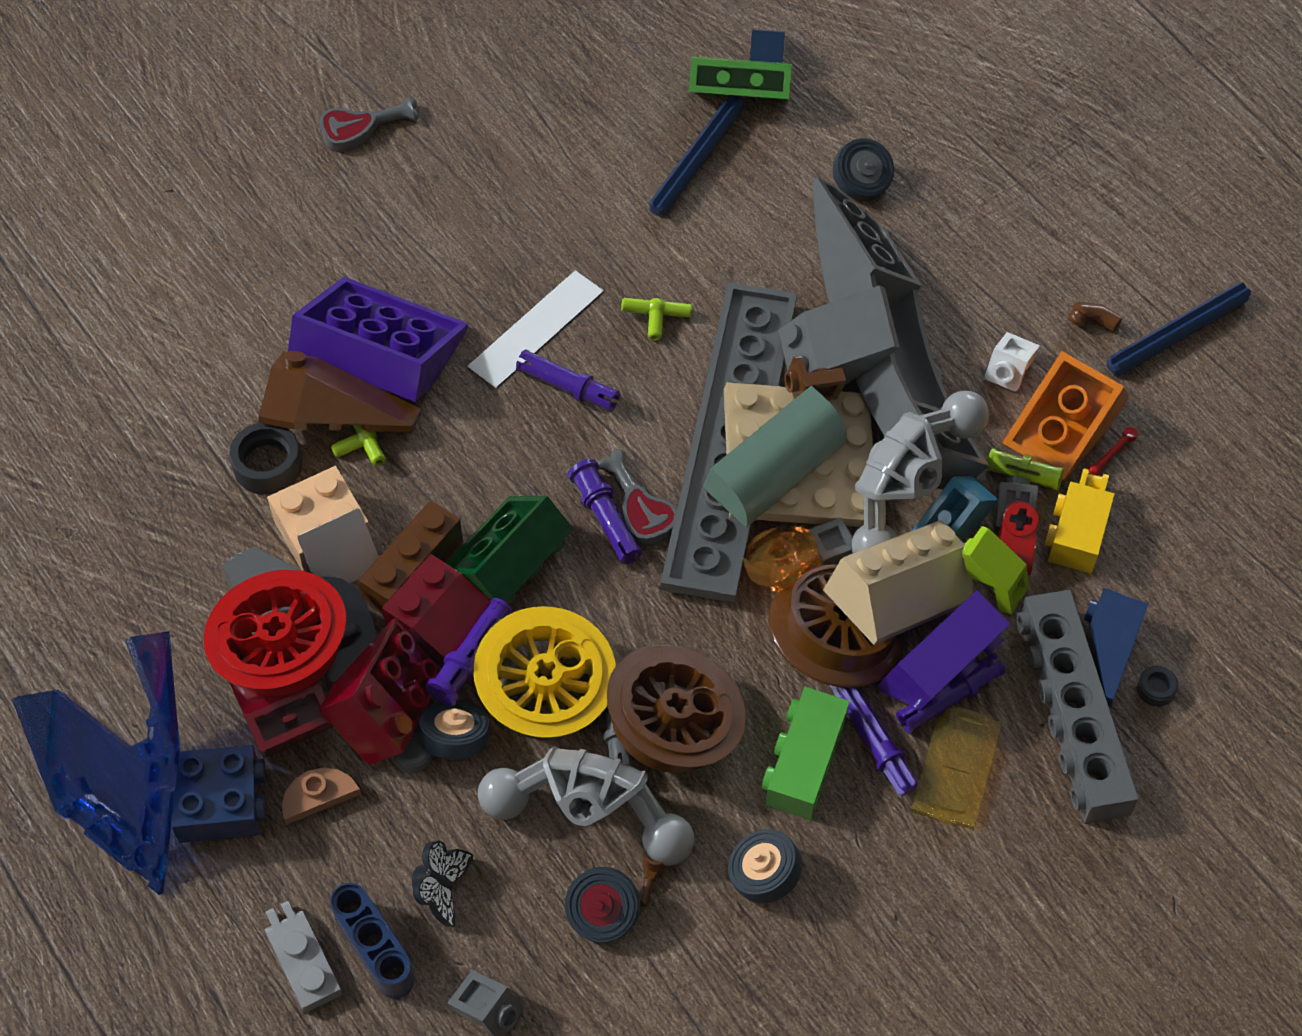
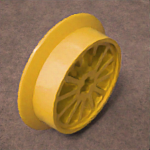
(576, 639)

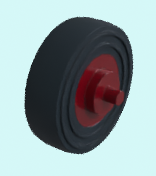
(602, 904)

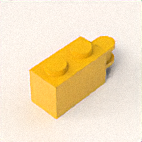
(1081, 523)

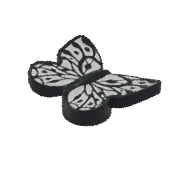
(434, 879)

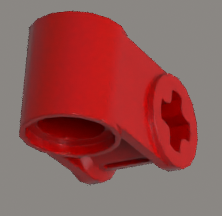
(1020, 540)

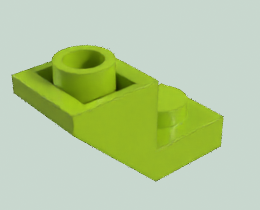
(996, 565)

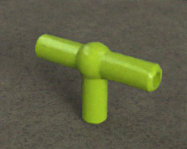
(656, 309)
(364, 439)

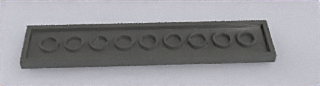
(747, 349)

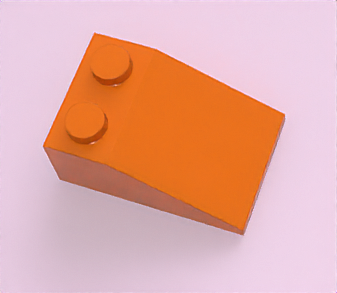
(1067, 414)

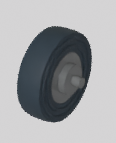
(863, 169)

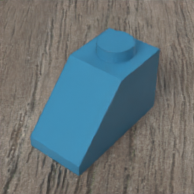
(960, 506)

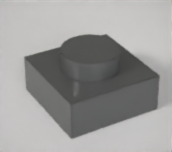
(833, 541)

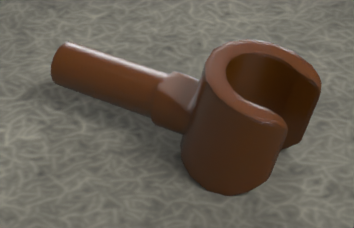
(652, 870)

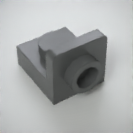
(1015, 490)
(486, 1004)

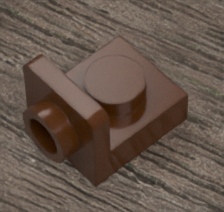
(826, 382)

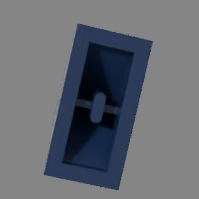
(767, 45)

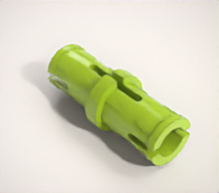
(1049, 475)

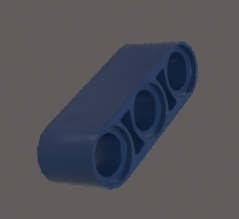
(375, 958)

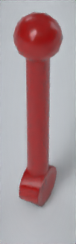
(1128, 435)

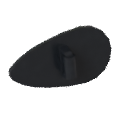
(358, 630)

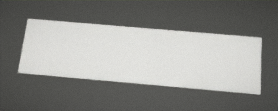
(535, 328)

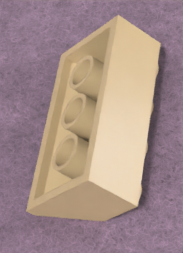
(902, 582)

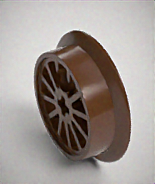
(813, 655)
(673, 711)

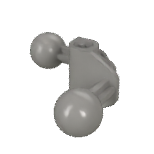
(909, 461)
(587, 791)

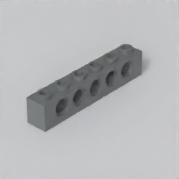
(1096, 799)

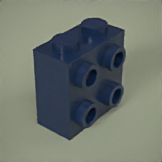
(218, 794)

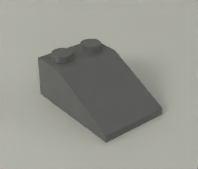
(843, 334)

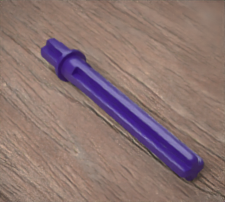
(877, 739)

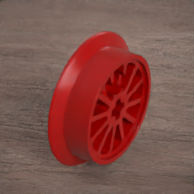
(277, 634)

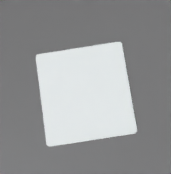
(339, 547)

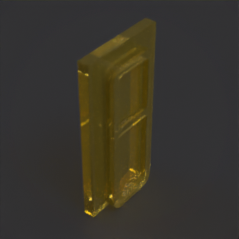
(957, 767)

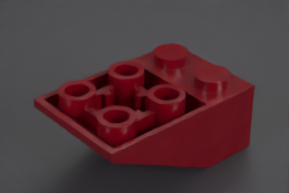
(381, 695)
(284, 719)

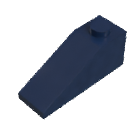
(1111, 636)

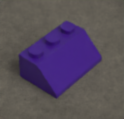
(946, 653)

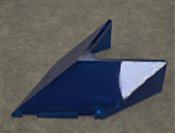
(100, 781)

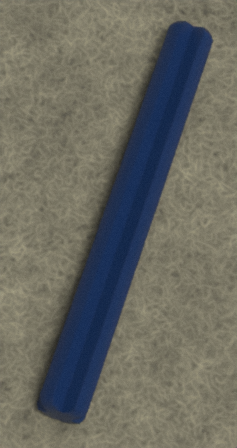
(696, 155)
(1178, 329)

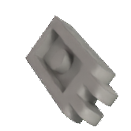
(301, 959)

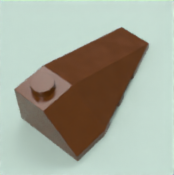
(316, 392)

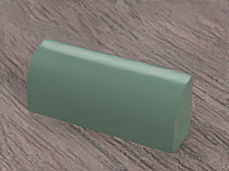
(776, 457)

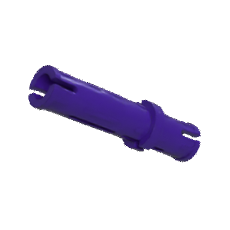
(581, 386)
(969, 687)

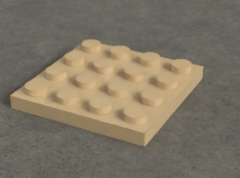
(830, 488)

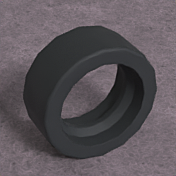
(269, 481)

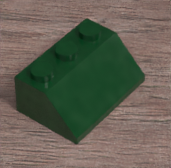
(511, 546)

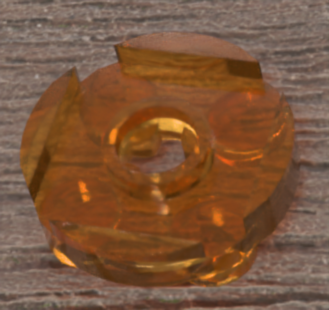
(797, 553)

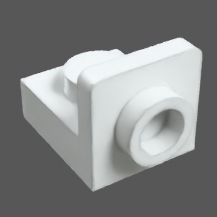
(1010, 361)

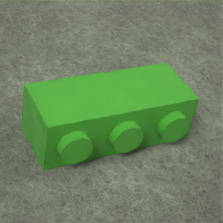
(740, 77)
(805, 752)

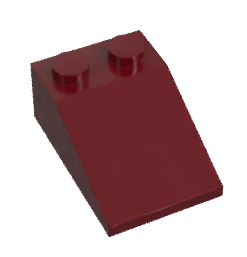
(437, 608)

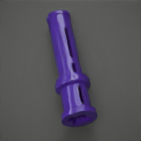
(598, 497)
(460, 664)

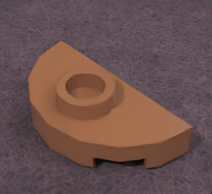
(316, 792)

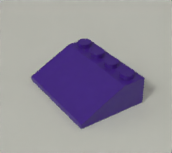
(377, 337)

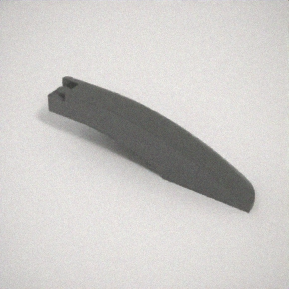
(861, 256)

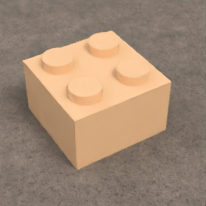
(309, 506)

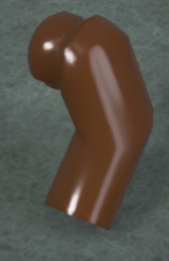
(1096, 312)

